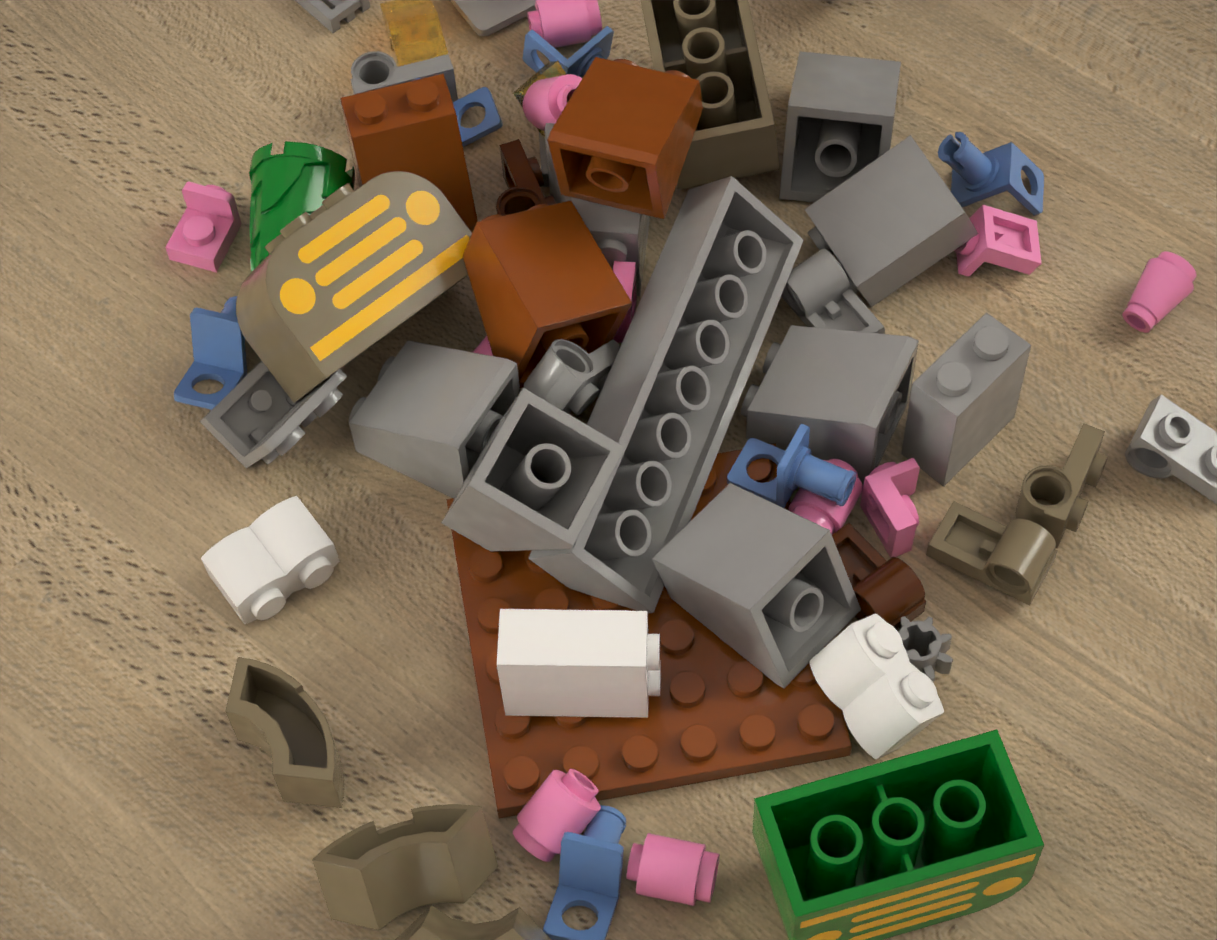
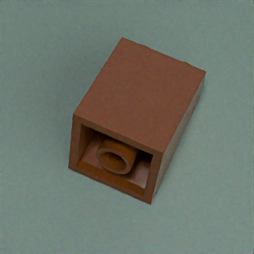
(411, 131)
(626, 136)
(542, 282)

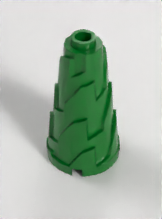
(288, 187)

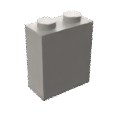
(890, 221)
(965, 398)

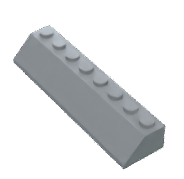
(677, 387)

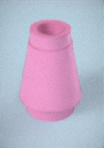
(1159, 290)

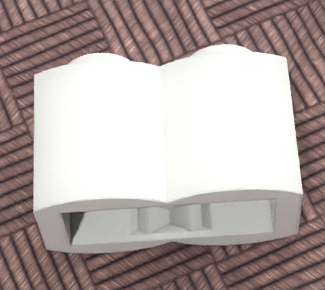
(271, 560)
(876, 686)

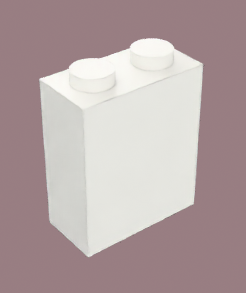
(577, 663)

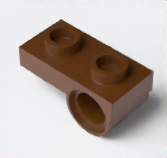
(523, 181)
(879, 585)

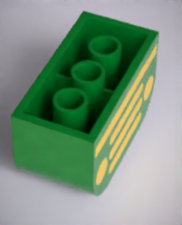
(898, 842)

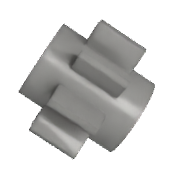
(926, 646)

